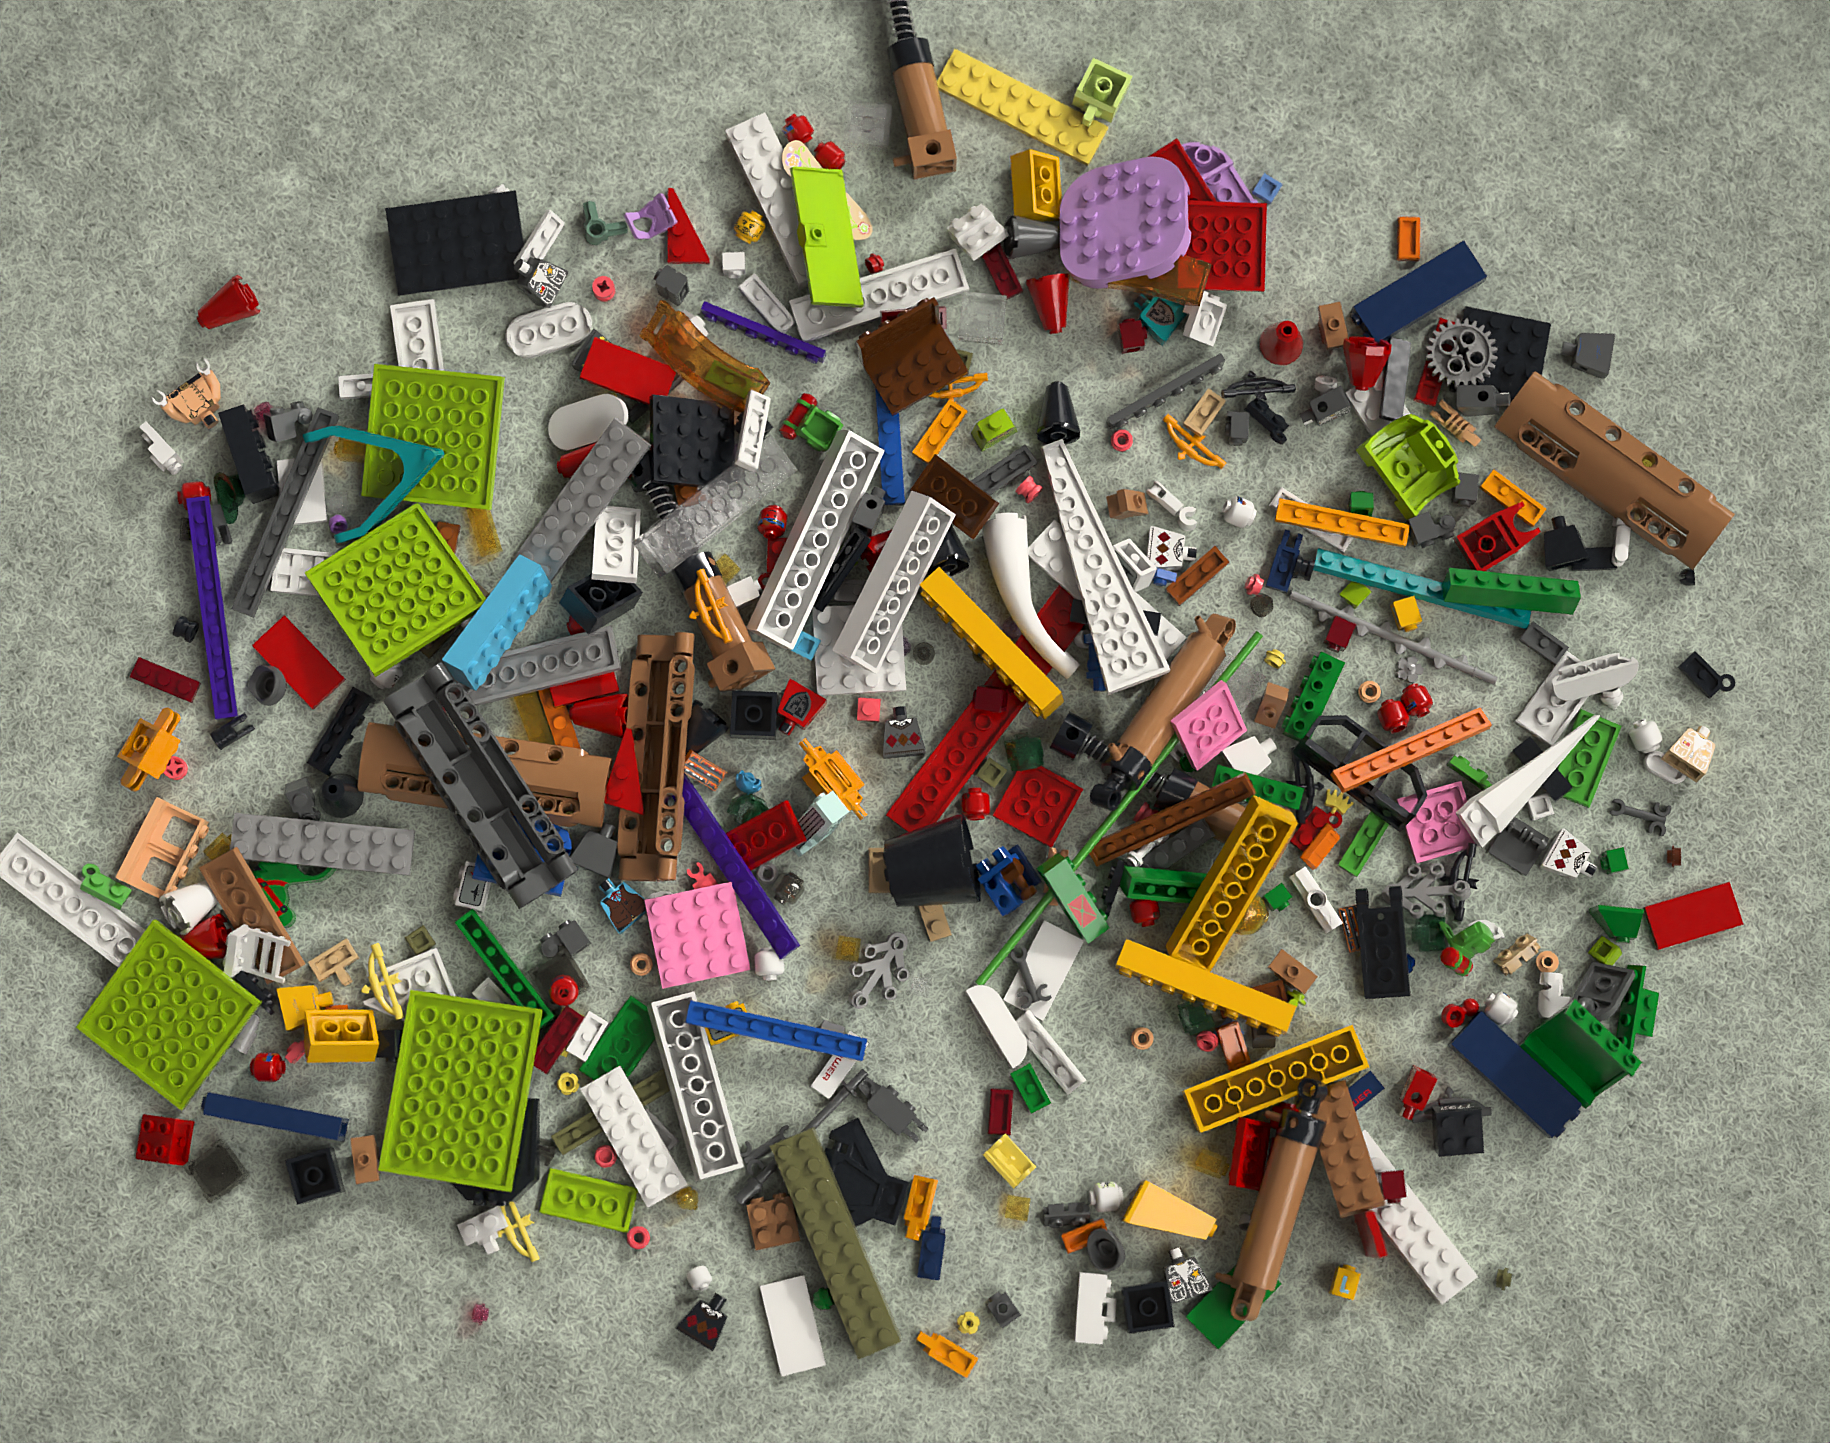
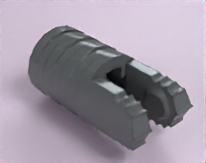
(220, 525)

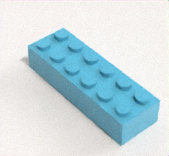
(497, 622)

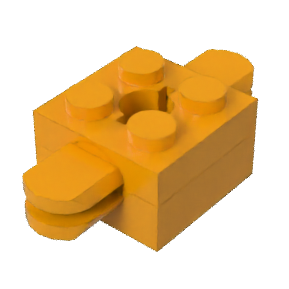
(149, 748)

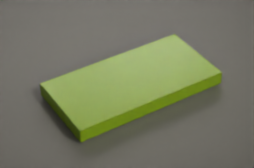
(588, 1200)

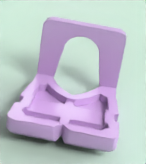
(658, 211)

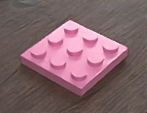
(1208, 725)
(1436, 827)

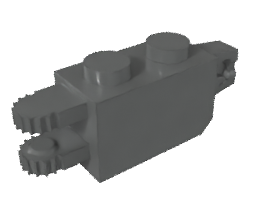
(891, 1110)

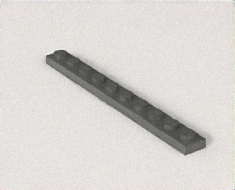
(283, 517)

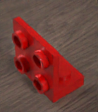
(164, 1140)

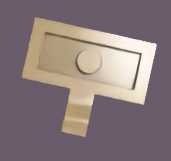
(335, 961)

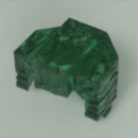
(1024, 752)
(746, 807)
(1429, 933)
(1194, 1018)

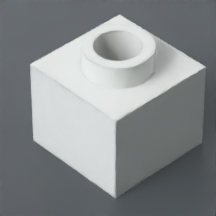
(734, 264)

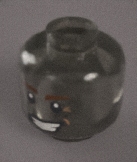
(788, 888)

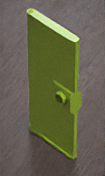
(826, 237)

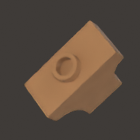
(1332, 325)
(1127, 504)
(1271, 705)
(1292, 972)
(365, 1159)

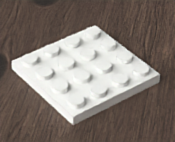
(841, 677)

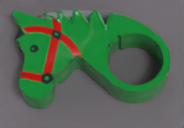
(275, 881)

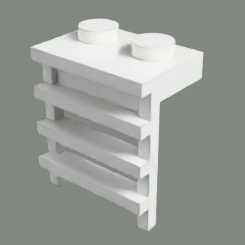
(242, 953)

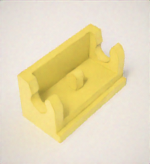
(1009, 1161)

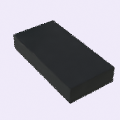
(1600, 560)

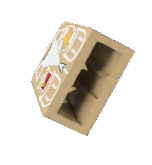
(1691, 753)

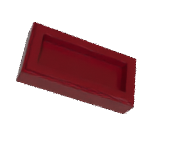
(1000, 1112)

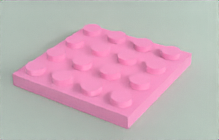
(697, 935)

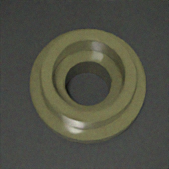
(1503, 1279)

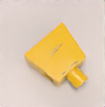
(297, 1000)

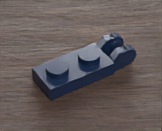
(1284, 564)

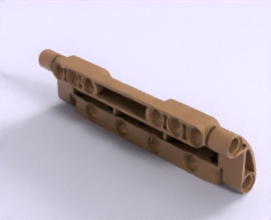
(1613, 471)
(658, 755)
(573, 775)

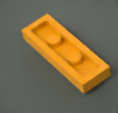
(939, 431)
(1509, 494)

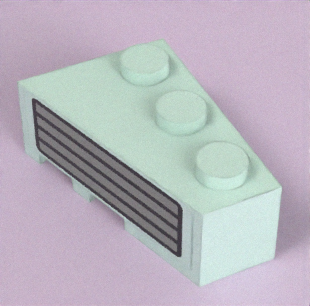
(820, 820)

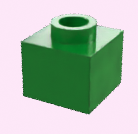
(1361, 503)
(1614, 861)
(1277, 898)

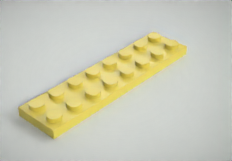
(1020, 107)

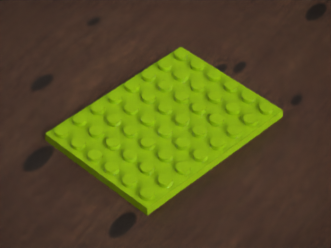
(460, 1090)

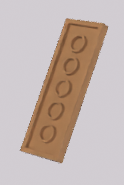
(247, 904)
(1346, 1154)

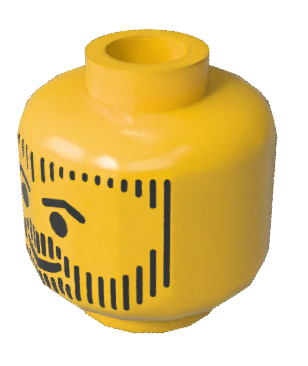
(749, 226)

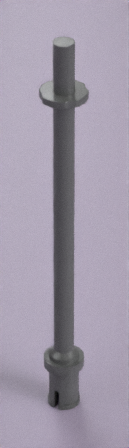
(756, 1183)

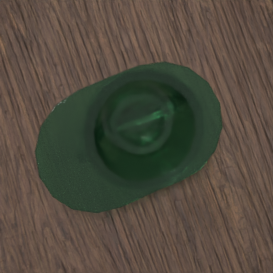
(229, 495)

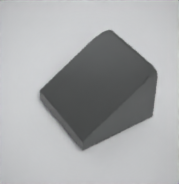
(1261, 1038)

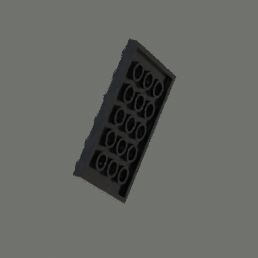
(455, 242)

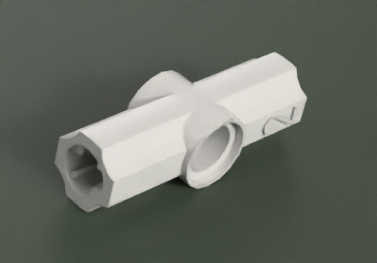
(1324, 912)

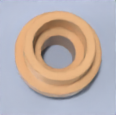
(1375, 688)
(638, 957)
(1540, 961)
(1149, 1038)

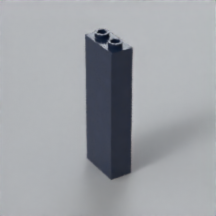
(1418, 293)
(1515, 1075)
(274, 1116)

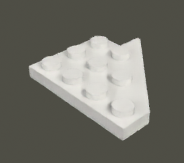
(419, 973)

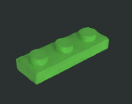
(1363, 844)

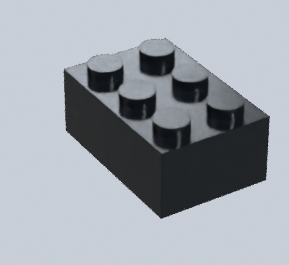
(599, 601)

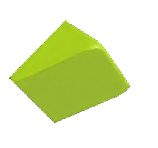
(1355, 593)
(1605, 951)

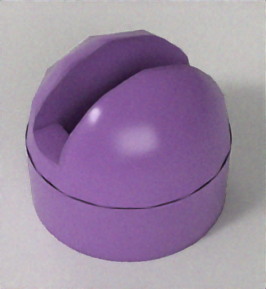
(340, 528)

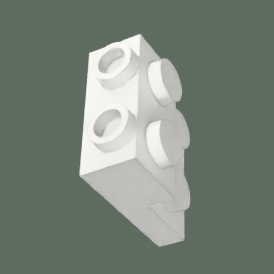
(976, 231)
(1204, 319)
(161, 452)

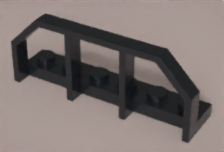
(1366, 793)

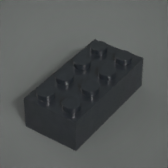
(248, 453)

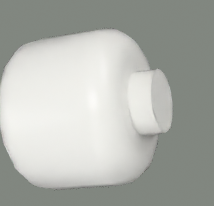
(699, 1278)

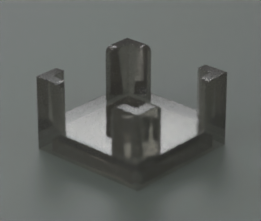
(560, 965)
(217, 1171)

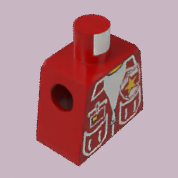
(1419, 1082)

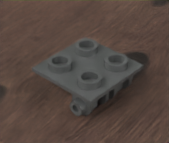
(1519, 845)

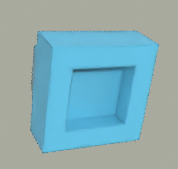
(806, 645)

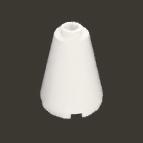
(188, 905)

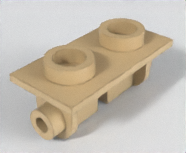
(1524, 947)

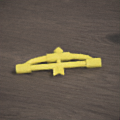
(390, 980)
(511, 1236)

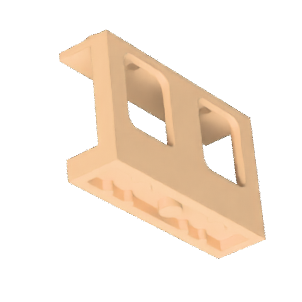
(150, 844)

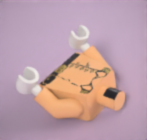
(194, 399)

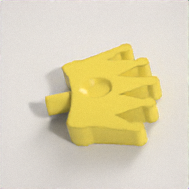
(1337, 803)

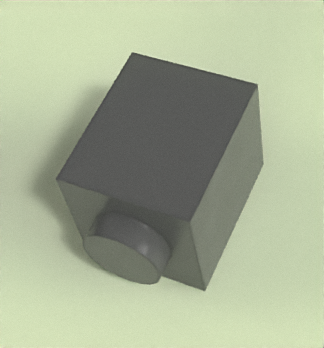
(1467, 490)

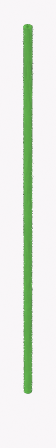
(1104, 827)

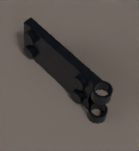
(1383, 946)

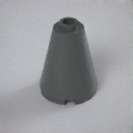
(1029, 237)

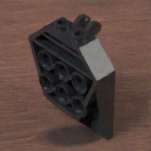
(525, 1174)

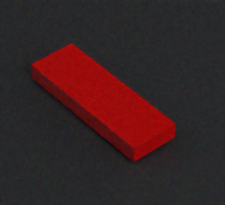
(584, 689)

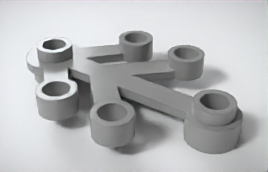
(1423, 891)
(880, 968)

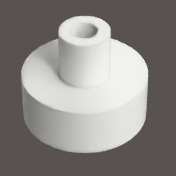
(1325, 384)

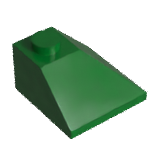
(1618, 921)

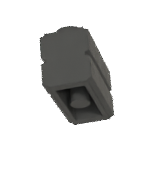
(671, 285)

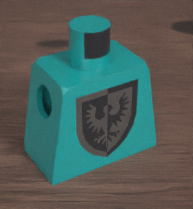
(1159, 316)

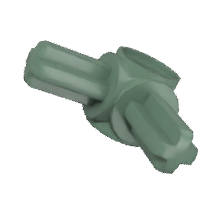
(593, 222)

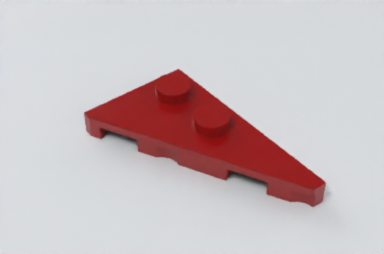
(683, 241)
(624, 784)

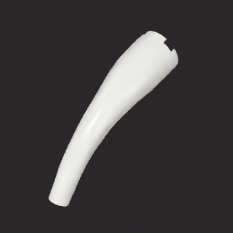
(1009, 561)

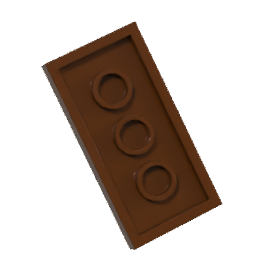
(957, 494)

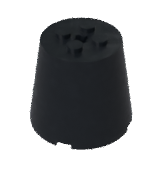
(932, 865)

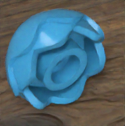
(747, 783)

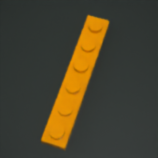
(1342, 523)

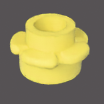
(1274, 658)
(561, 1083)
(963, 1327)

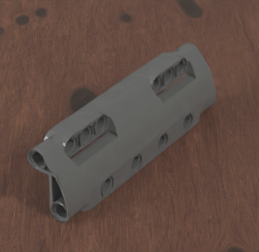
(481, 785)

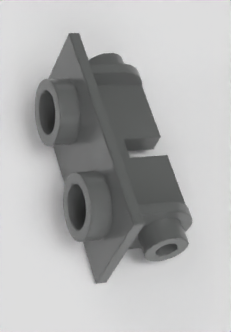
(1056, 1216)

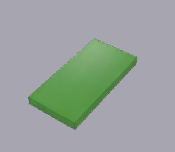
(1588, 759)

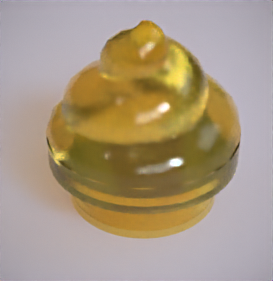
(687, 1198)

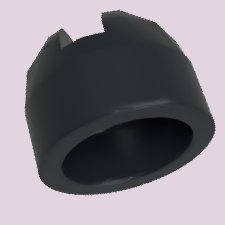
(1689, 579)

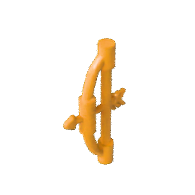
(953, 393)
(1187, 449)
(715, 605)

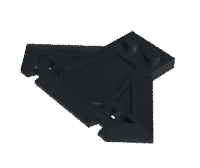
(862, 1177)

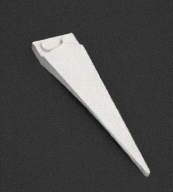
(1497, 805)

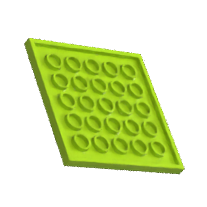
(442, 412)
(396, 589)
(168, 1014)

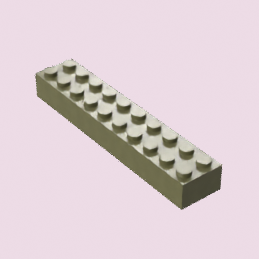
(836, 1243)

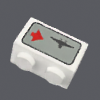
(1135, 564)
(472, 892)

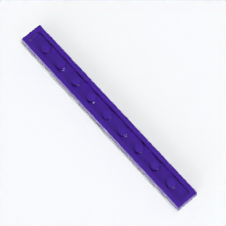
(212, 607)
(737, 871)

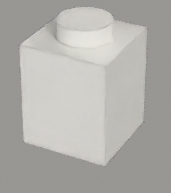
(745, 592)

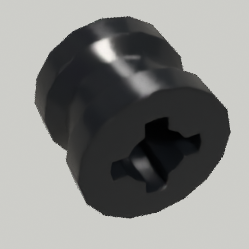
(1303, 568)
(185, 629)

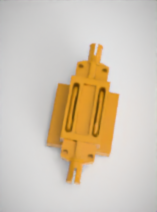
(832, 773)

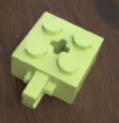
(1095, 101)

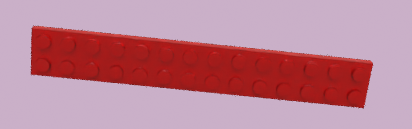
(976, 731)

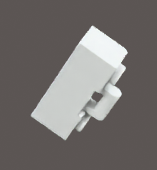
(1089, 1318)

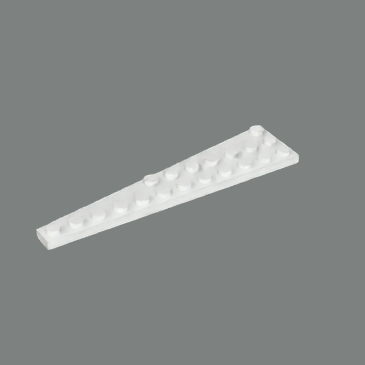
(1116, 621)

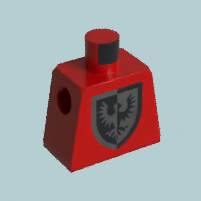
(798, 707)

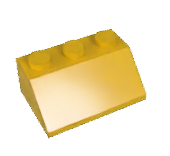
(1036, 185)
(340, 1036)

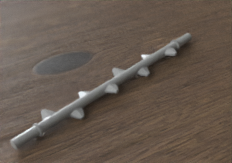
(1401, 643)

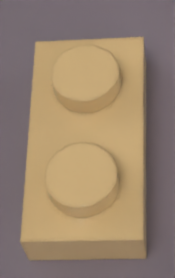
(1204, 412)
(935, 922)

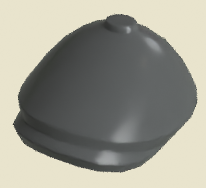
(267, 685)
(1105, 1250)

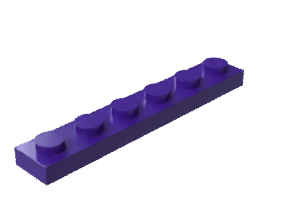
(771, 336)

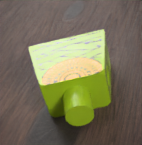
(993, 429)

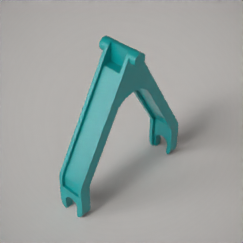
(416, 461)

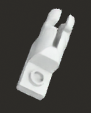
(1550, 1000)

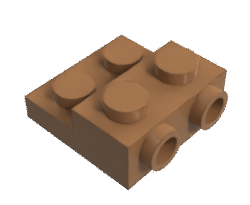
(773, 1221)

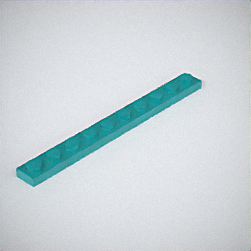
(1408, 585)

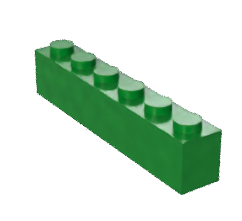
(1511, 591)
(502, 965)

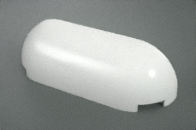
(1594, 676)
(998, 1024)

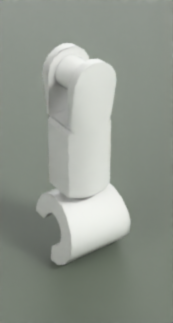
(1174, 506)
(1621, 541)

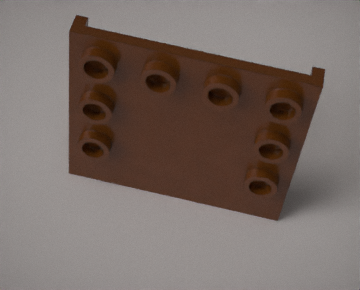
(910, 356)

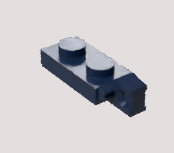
(932, 1251)

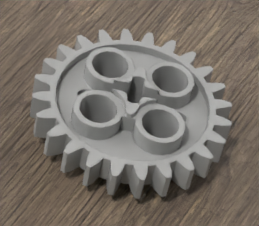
(1480, 347)

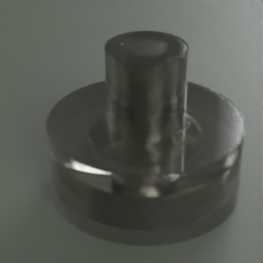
(1261, 605)
(919, 657)

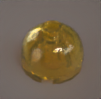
(1253, 918)

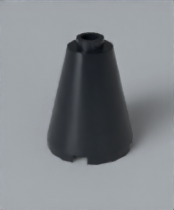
(1057, 416)
(951, 555)
(703, 728)
(340, 795)

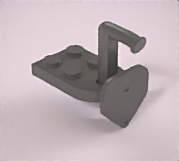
(1603, 989)

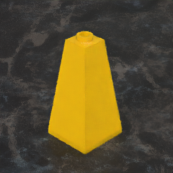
(1165, 1212)

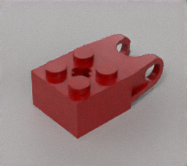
(1502, 538)

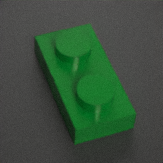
(1030, 1088)

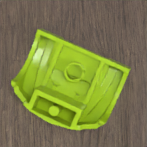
(1412, 462)

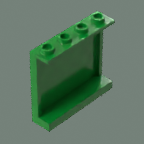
(1580, 1053)

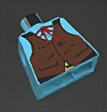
(621, 905)

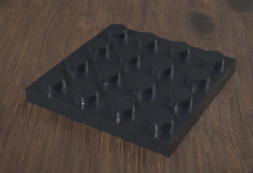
(1520, 348)
(689, 440)

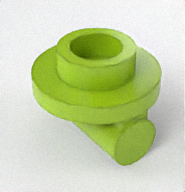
(1296, 997)

